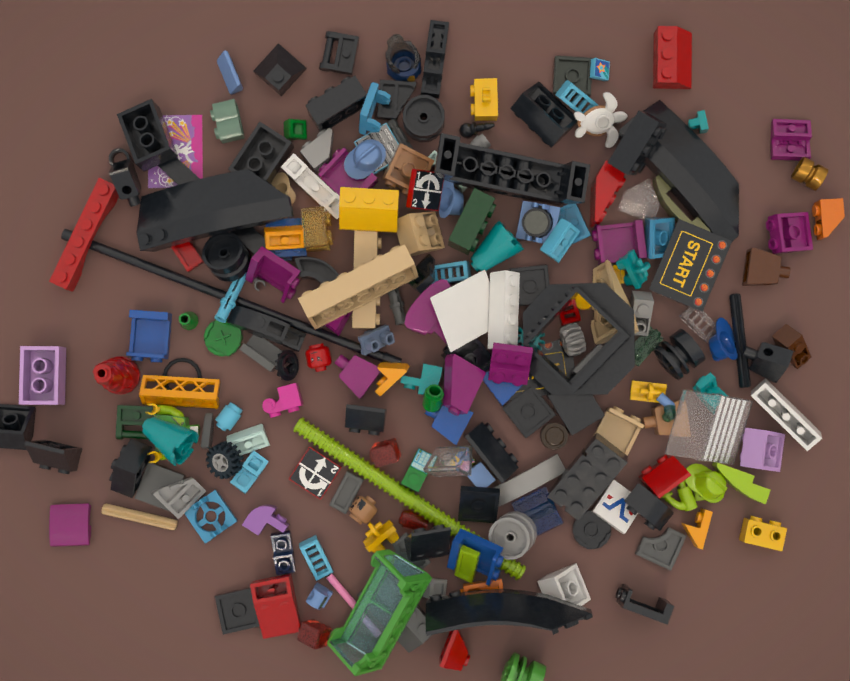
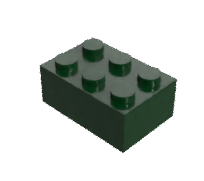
(472, 222)

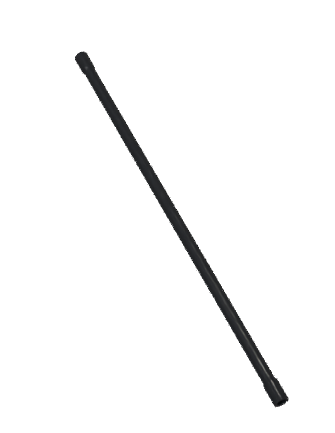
(218, 293)

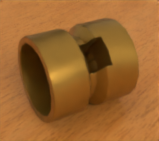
(810, 174)

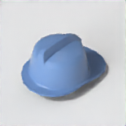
(364, 159)
(451, 200)

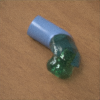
(669, 407)

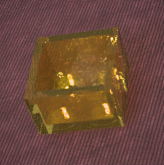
(316, 229)

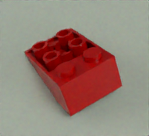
(602, 191)
(276, 605)

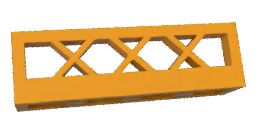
(183, 398)

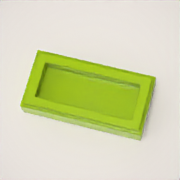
(467, 563)

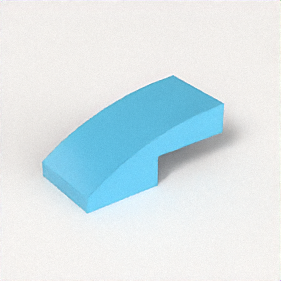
(250, 472)

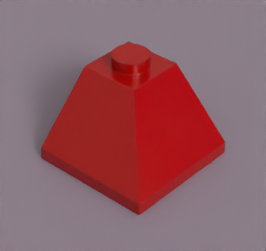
(455, 652)

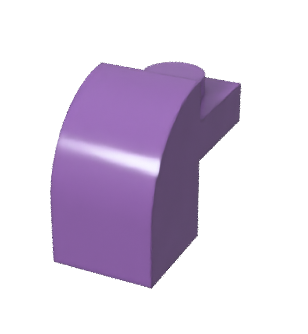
(264, 515)

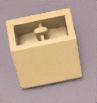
(420, 233)

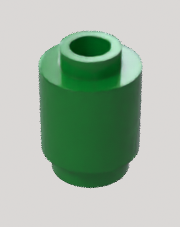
(433, 398)

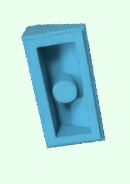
(560, 240)

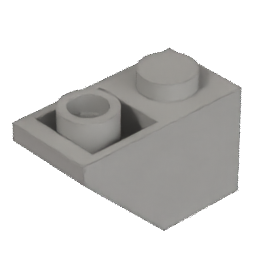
(319, 150)
(642, 303)

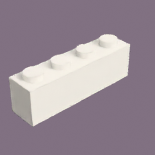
(503, 308)
(786, 414)

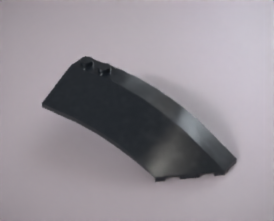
(501, 608)

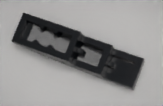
(434, 58)

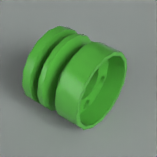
(519, 672)

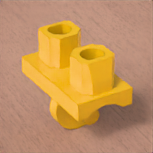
(646, 391)
(378, 534)

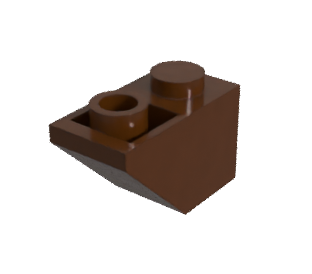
(793, 340)

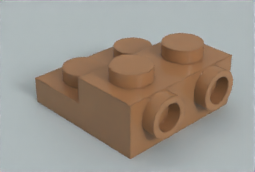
(401, 165)

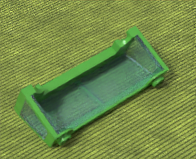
(379, 613)

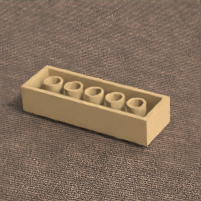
(358, 286)

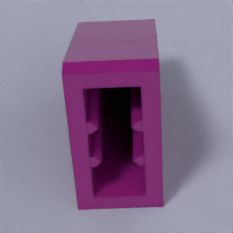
(460, 384)

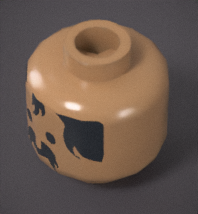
(363, 509)

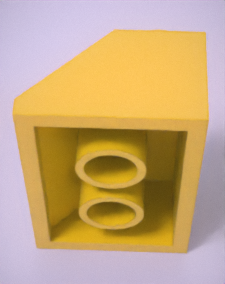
(368, 209)

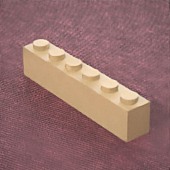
(365, 249)

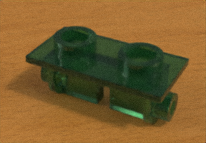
(645, 344)

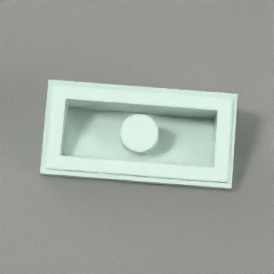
(249, 439)

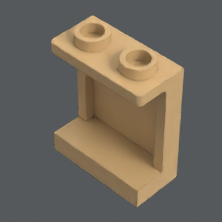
(619, 428)

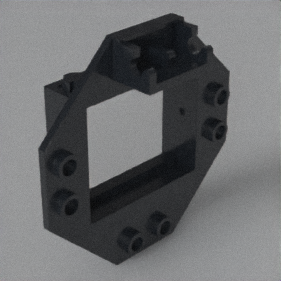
(607, 365)

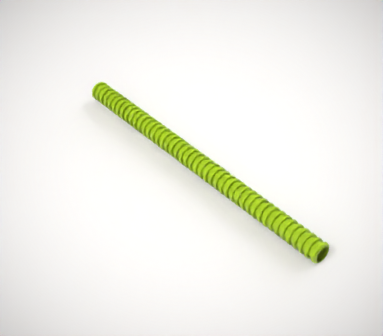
(391, 486)

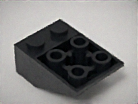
(428, 544)

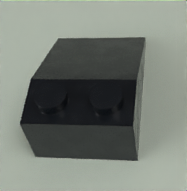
(54, 455)

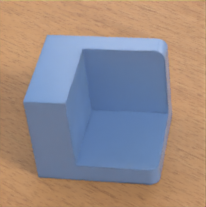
(481, 476)

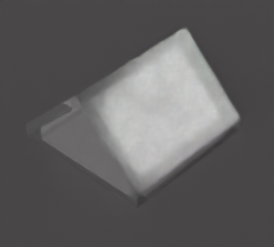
(450, 461)

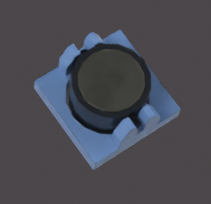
(536, 221)

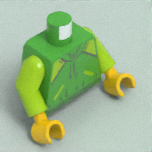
(171, 415)

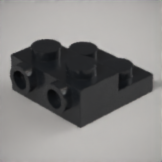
(472, 352)

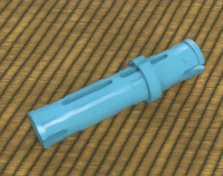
(229, 299)

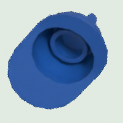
(722, 343)

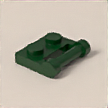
(131, 416)

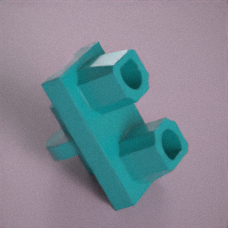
(635, 267)

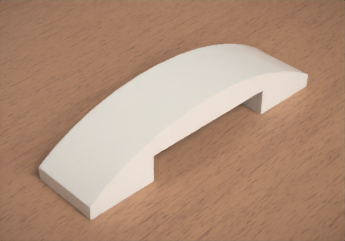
(312, 185)

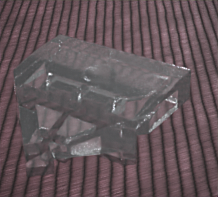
(640, 201)

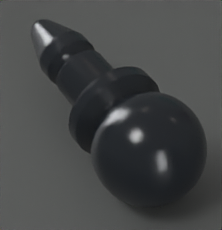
(467, 130)

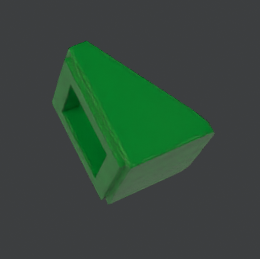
(295, 129)

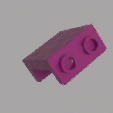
(335, 176)
(617, 239)
(274, 271)

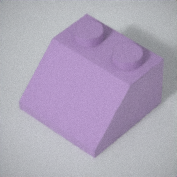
(762, 449)

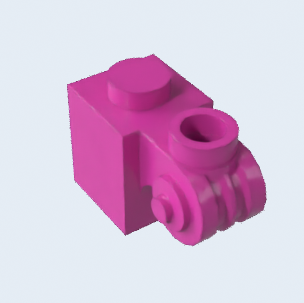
(289, 400)

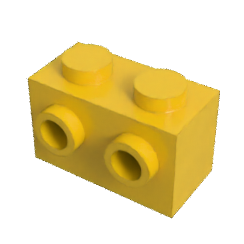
(763, 534)

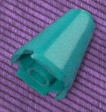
(495, 248)
(170, 439)

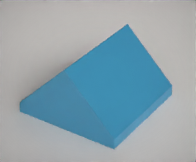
(657, 235)

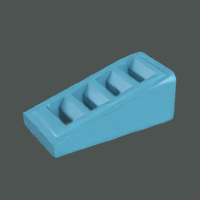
(564, 91)
(466, 269)
(308, 543)

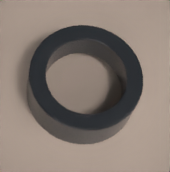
(115, 152)

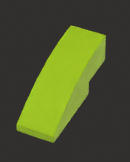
(743, 483)

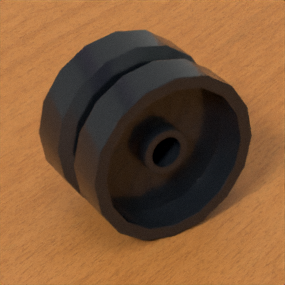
(421, 107)
(226, 256)

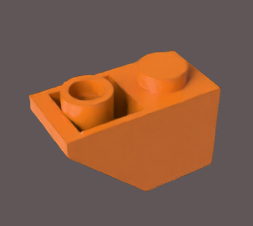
(827, 215)

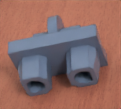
(375, 339)

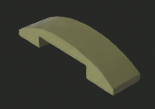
(661, 188)

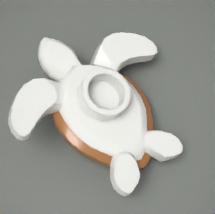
(600, 120)

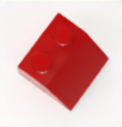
(663, 475)

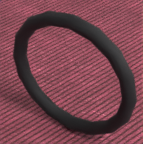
(181, 360)

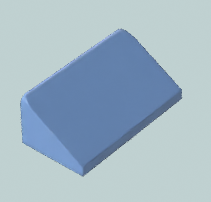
(229, 73)

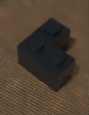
(129, 467)

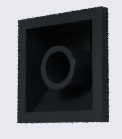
(279, 69)

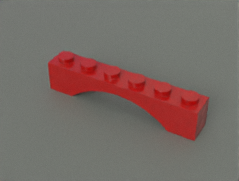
(73, 257)

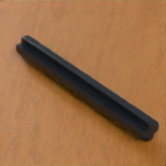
(740, 340)

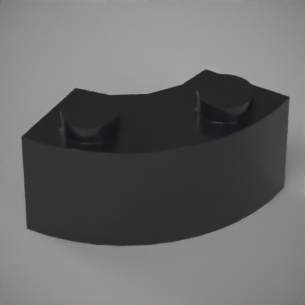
(315, 269)
(648, 507)

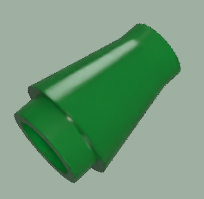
(192, 320)

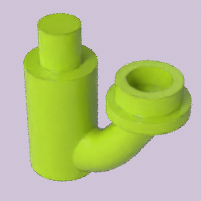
(686, 496)

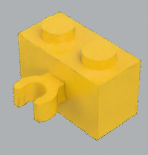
(485, 99)

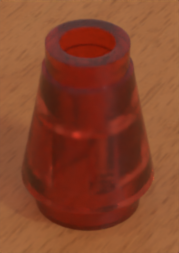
(411, 520)

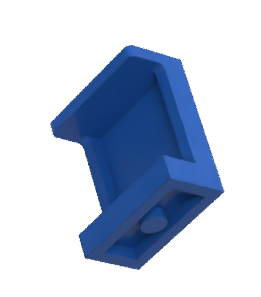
(149, 335)
(489, 558)

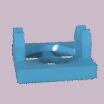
(373, 97)
(229, 520)

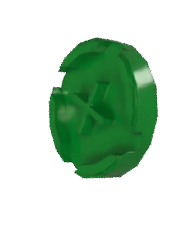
(222, 338)

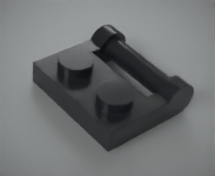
(345, 53)

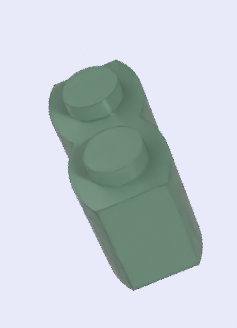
(228, 121)

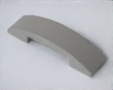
(530, 479)

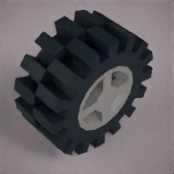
(224, 460)

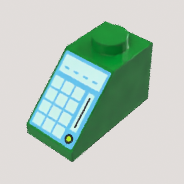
(415, 474)

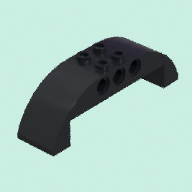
(510, 173)

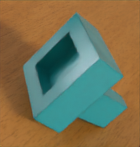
(699, 122)

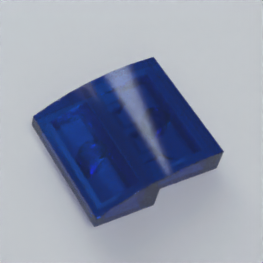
(540, 510)

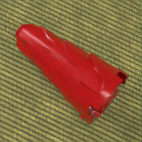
(118, 375)

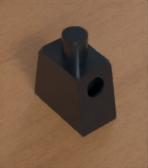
(126, 181)
(768, 360)

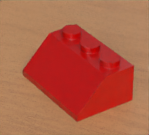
(672, 58)

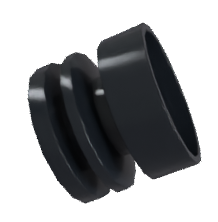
(682, 351)

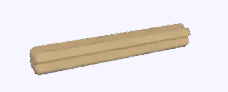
(138, 516)

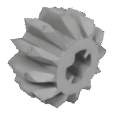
(572, 339)

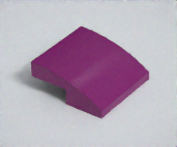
(790, 139)
(69, 525)

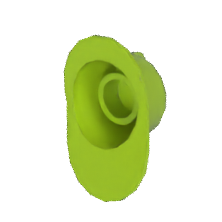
(706, 483)

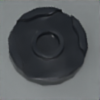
(591, 531)

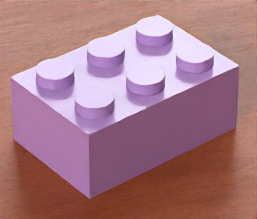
(42, 375)

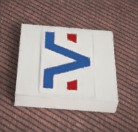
(613, 508)

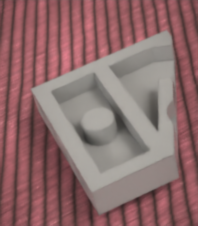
(179, 495)

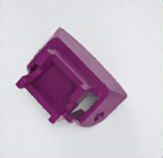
(422, 316)

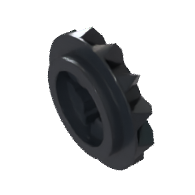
(290, 371)

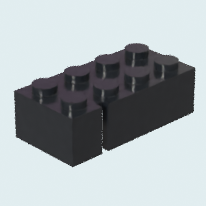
(588, 476)

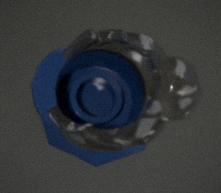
(402, 59)

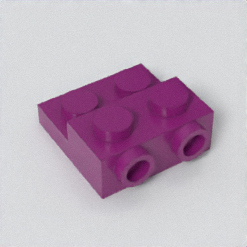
(789, 232)
(510, 364)

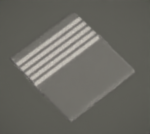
(708, 427)

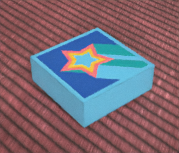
(599, 69)

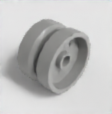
(514, 533)

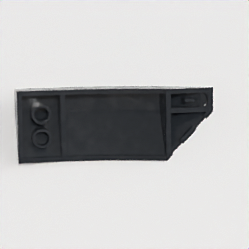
(694, 174)
(208, 209)

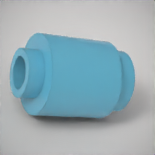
(228, 416)

